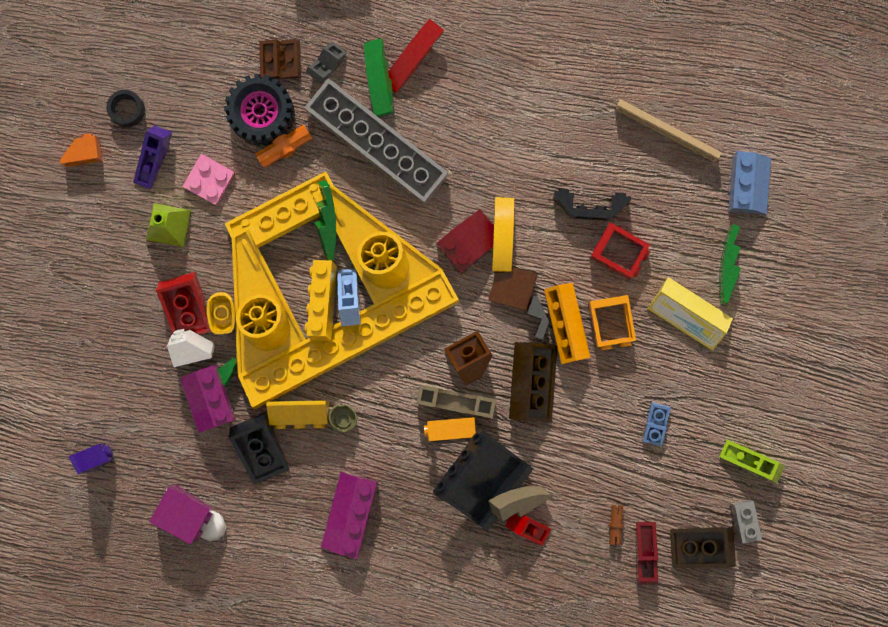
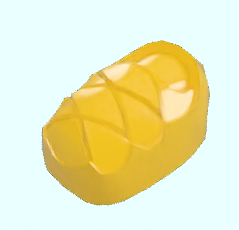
(221, 313)

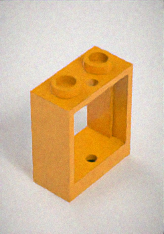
(610, 302)
(450, 429)

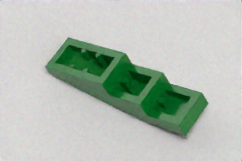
(378, 78)
(327, 225)
(728, 271)

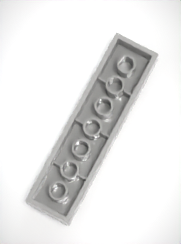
(376, 141)

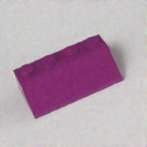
(349, 515)

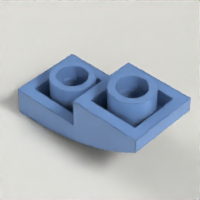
(656, 424)

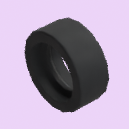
(117, 96)

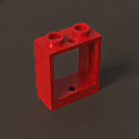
(635, 269)

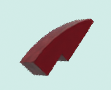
(646, 553)

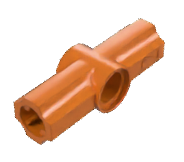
(283, 146)

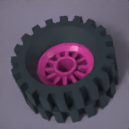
(253, 90)

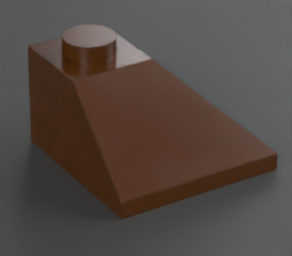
(469, 357)

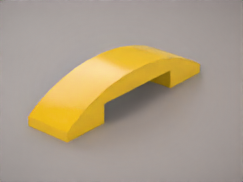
(503, 234)

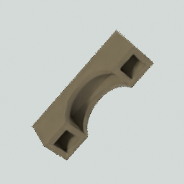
(456, 401)

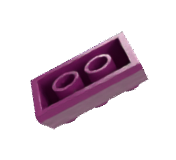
(207, 398)

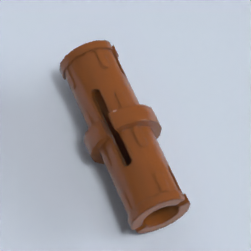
(616, 524)

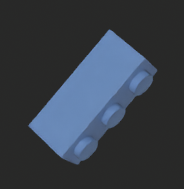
(749, 183)

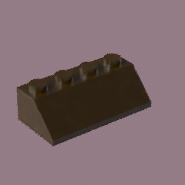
(533, 382)

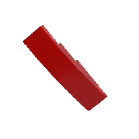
(414, 54)

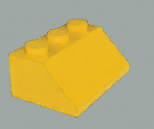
(298, 413)

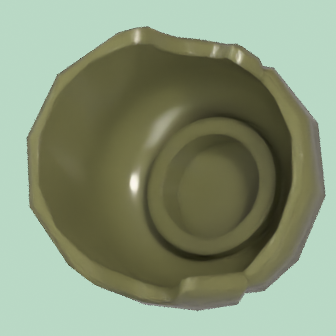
(342, 418)

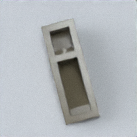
(518, 501)

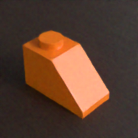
(82, 151)

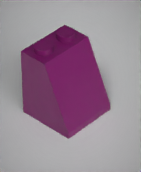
(181, 514)

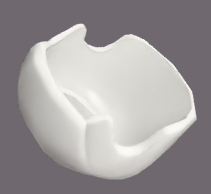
(215, 528)

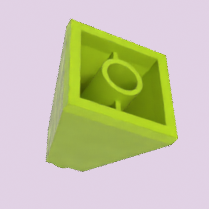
(168, 225)

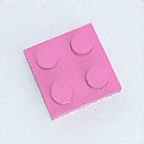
(208, 179)

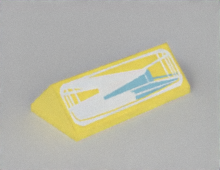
(690, 314)

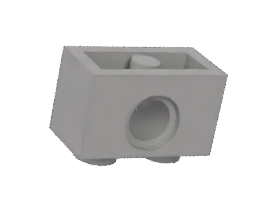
(745, 521)

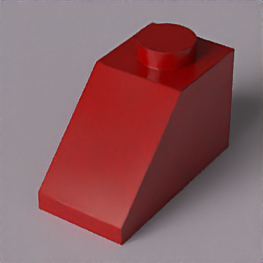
(528, 528)

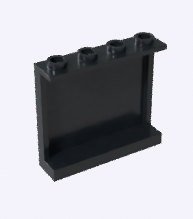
(479, 475)

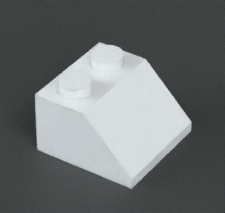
(188, 347)

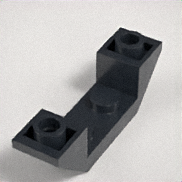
(565, 201)

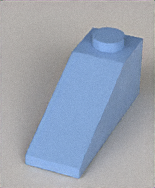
(348, 297)

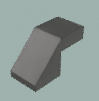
(327, 62)
(536, 311)

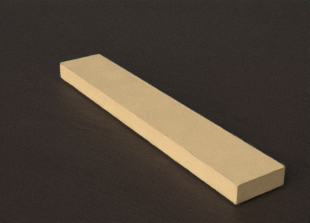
(668, 131)

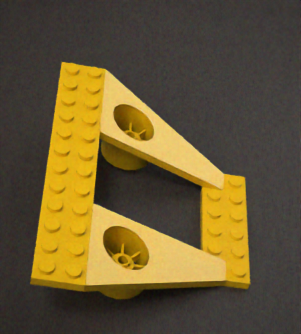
(282, 356)

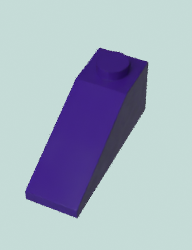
(152, 156)
(91, 458)

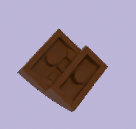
(280, 58)
(513, 288)

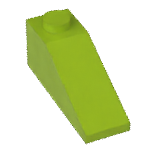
(752, 461)

